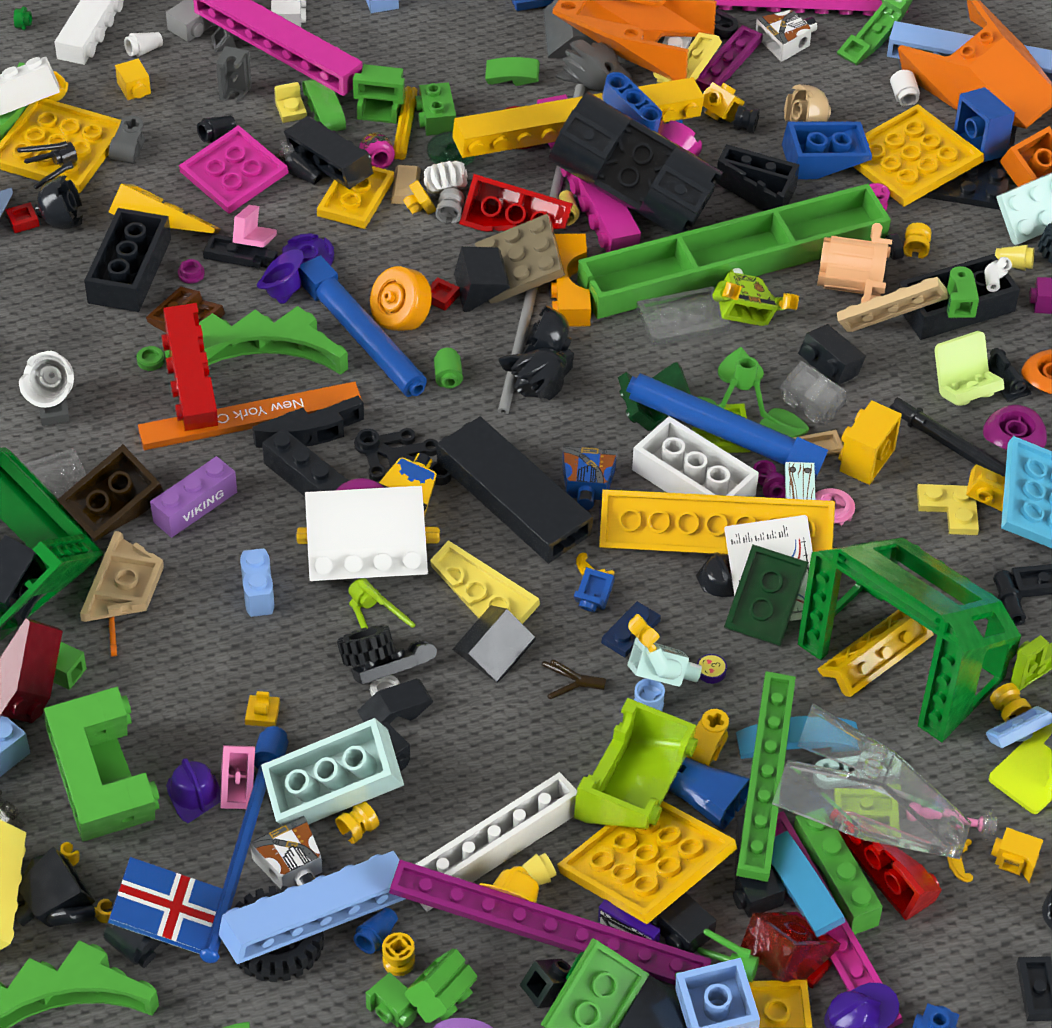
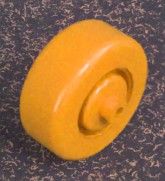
(400, 299)

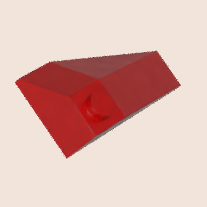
(503, 206)
(896, 875)

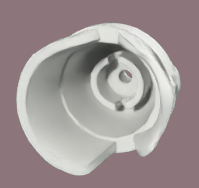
(39, 385)

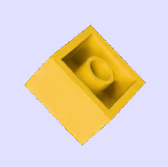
(869, 442)

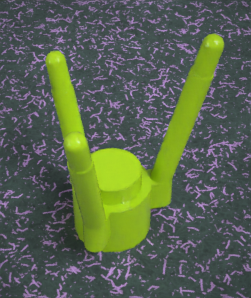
(367, 596)

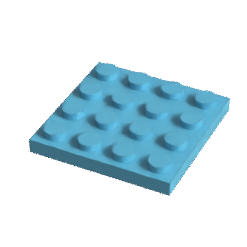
(1028, 492)

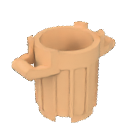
(855, 264)

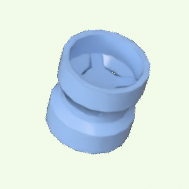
(650, 693)

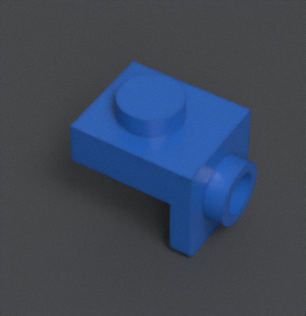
(594, 590)

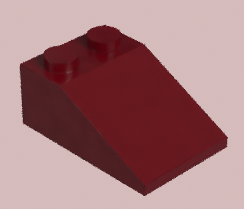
(29, 670)

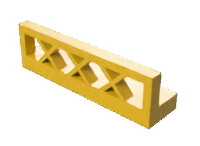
(875, 652)

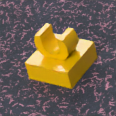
(419, 199)
(262, 710)

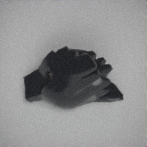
(539, 371)

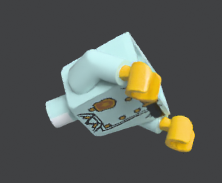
(656, 660)

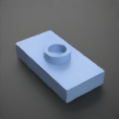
(1020, 727)

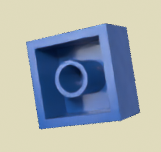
(984, 122)

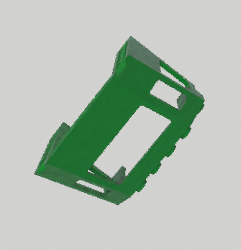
(46, 529)
(959, 646)

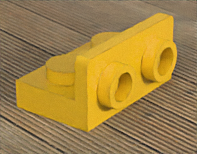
(986, 487)

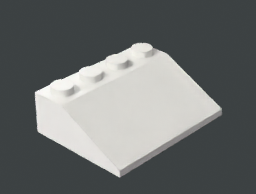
(366, 533)

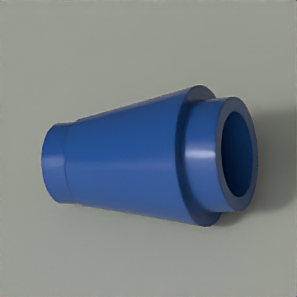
(375, 930)

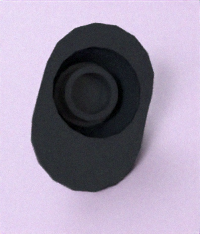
(716, 576)

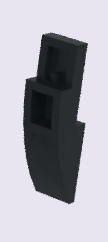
(313, 428)

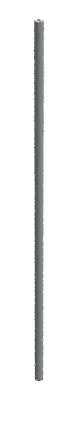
(530, 297)

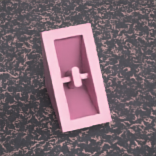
(236, 776)

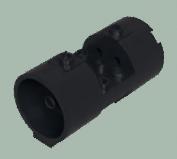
(634, 164)

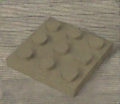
(528, 255)

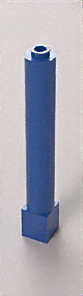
(322, 284)
(724, 423)

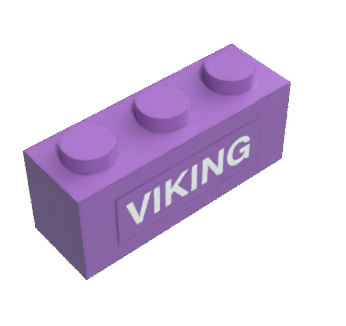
(193, 496)

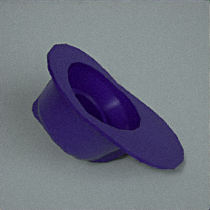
(282, 276)
(193, 790)
(863, 1007)

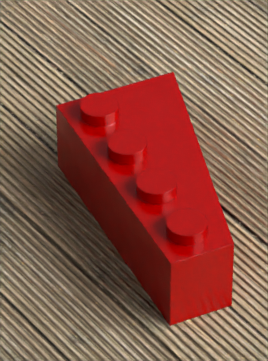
(190, 367)

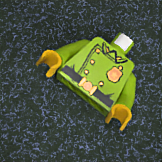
(749, 300)

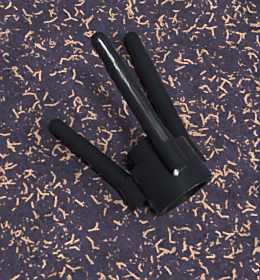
(61, 153)

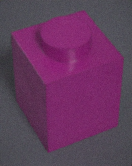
(1041, 295)

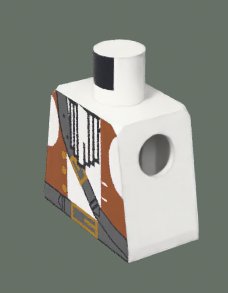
(785, 33)
(288, 854)

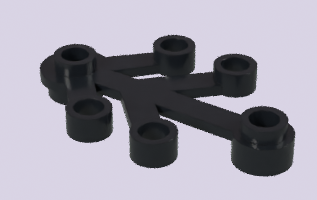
(380, 443)

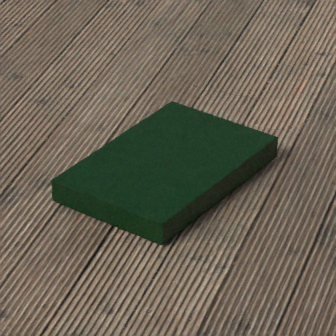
(766, 595)

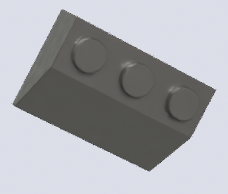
(560, 34)

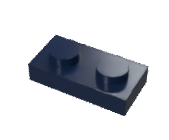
(619, 636)

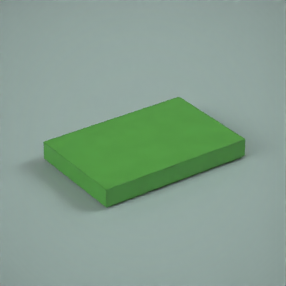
(596, 991)

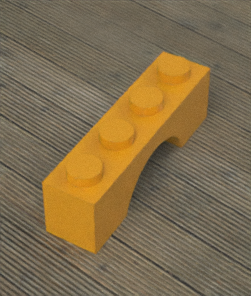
(570, 298)

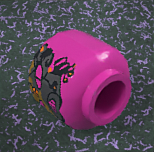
(379, 149)

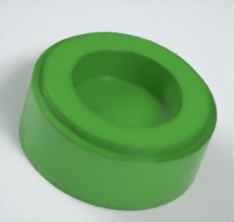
(150, 358)

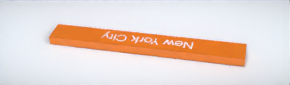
(244, 416)

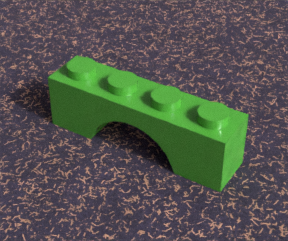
(842, 873)

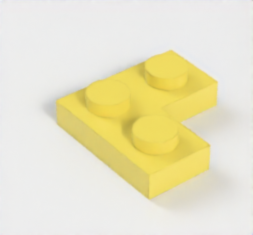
(951, 499)

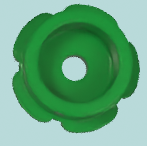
(22, 18)

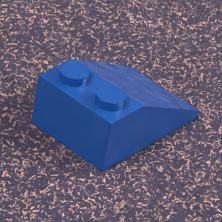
(825, 147)

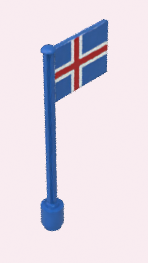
(184, 908)

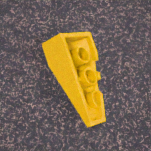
(138, 199)

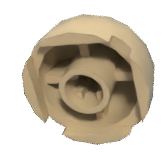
(807, 104)

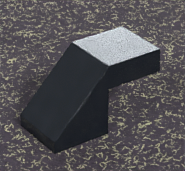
(401, 700)

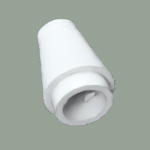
(142, 43)

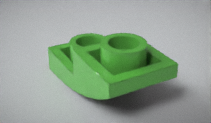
(517, 69)

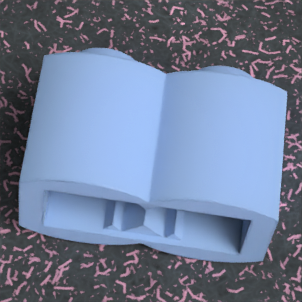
(257, 582)

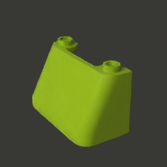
(635, 768)

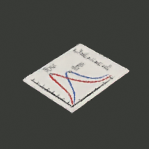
(780, 535)

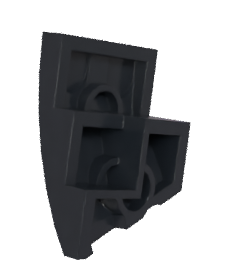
(654, 1008)

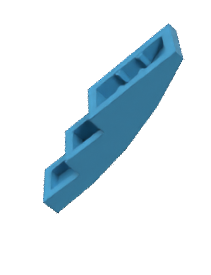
(805, 886)

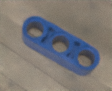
(628, 98)

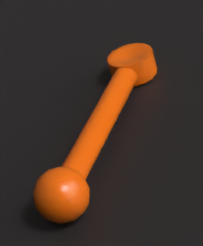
(113, 646)

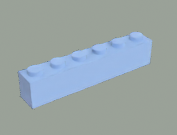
(309, 908)

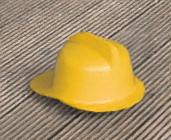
(516, 883)

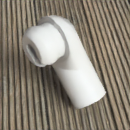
(995, 271)

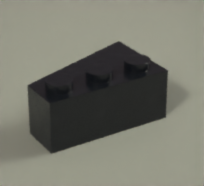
(757, 177)

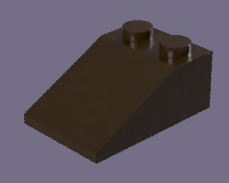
(111, 494)

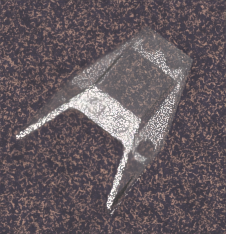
(875, 802)

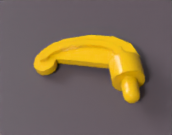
(582, 564)
(957, 866)

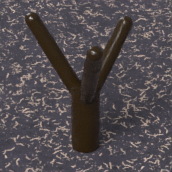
(580, 680)

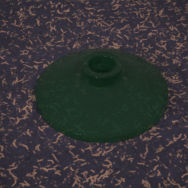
(443, 149)

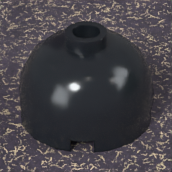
(56, 201)
(549, 332)

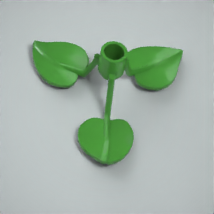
(745, 372)

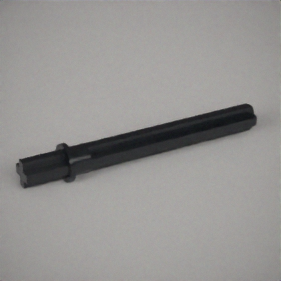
(924, 423)

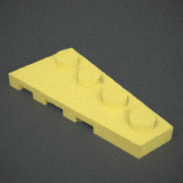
(480, 584)

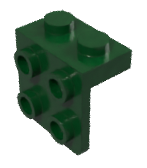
(646, 416)

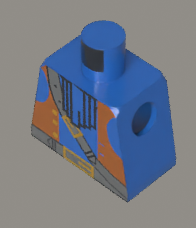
(588, 473)

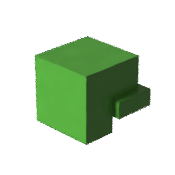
(379, 93)

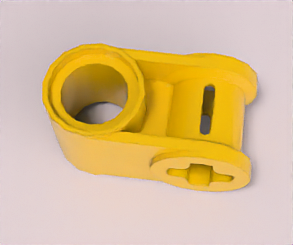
(711, 736)

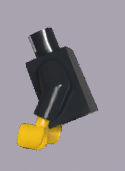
(56, 891)

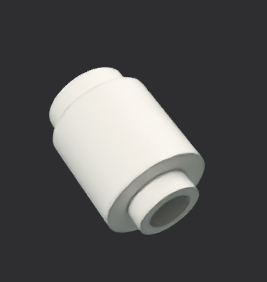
(905, 87)

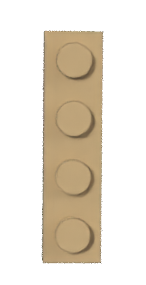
(893, 304)

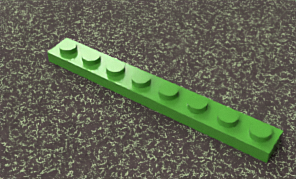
(765, 775)

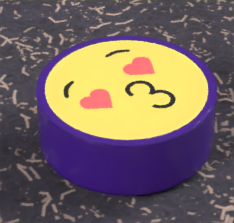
(713, 668)

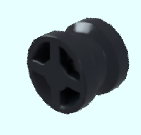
(746, 118)

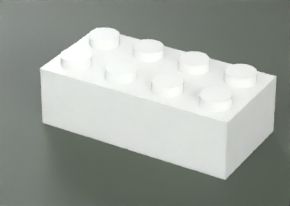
(690, 464)

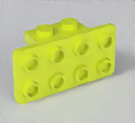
(1027, 772)

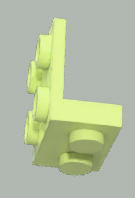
(964, 369)

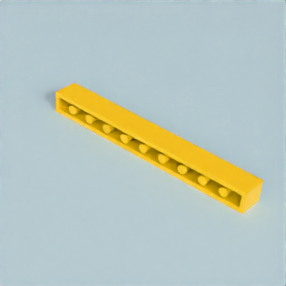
(543, 121)

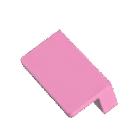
(247, 230)

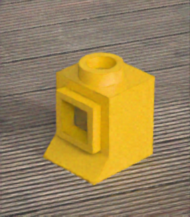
(1017, 852)

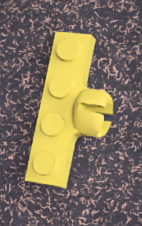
(699, 55)

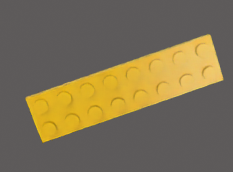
(698, 521)

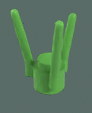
(749, 961)

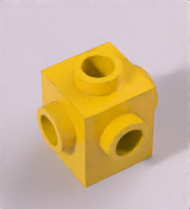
(721, 102)

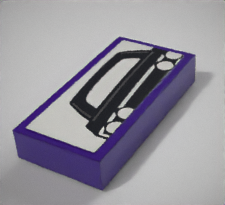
(619, 919)

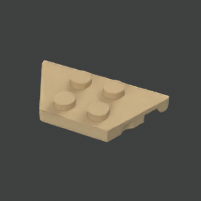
(122, 581)

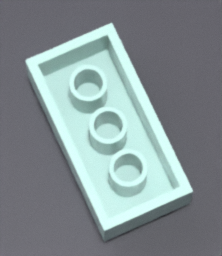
(333, 774)

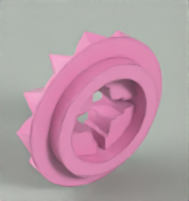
(843, 503)

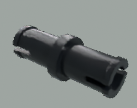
(1009, 596)

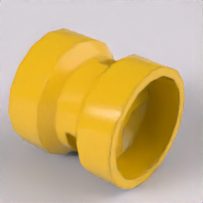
(917, 240)
(1008, 701)
(358, 821)
(403, 960)

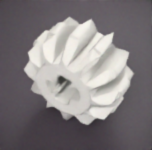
(445, 176)

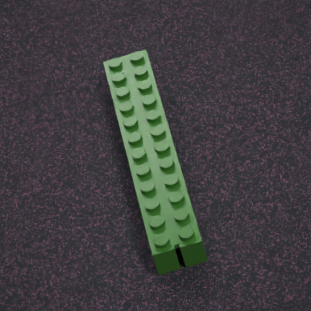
(706, 254)

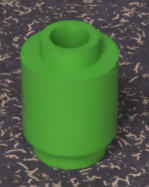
(448, 368)

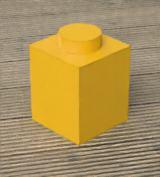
(133, 79)

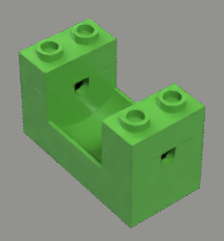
(72, 731)

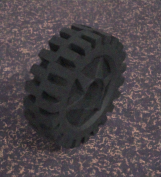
(284, 960)

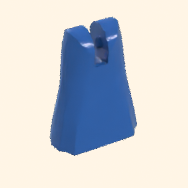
(711, 791)

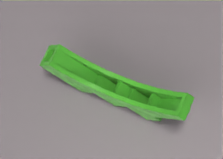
(257, 334)
(79, 980)

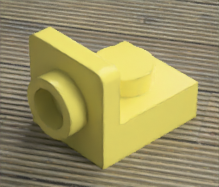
(289, 102)

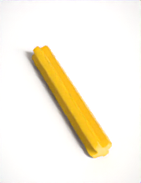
(405, 123)

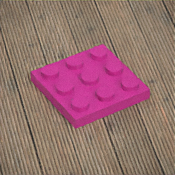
(233, 169)

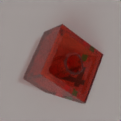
(787, 944)

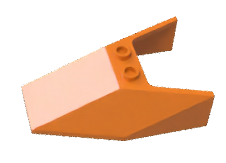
(637, 25)
(987, 60)

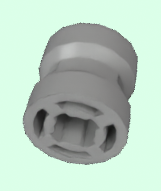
(450, 205)

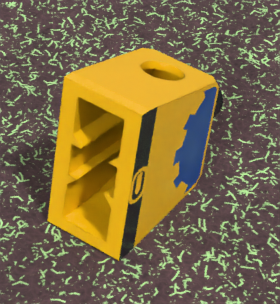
(414, 473)

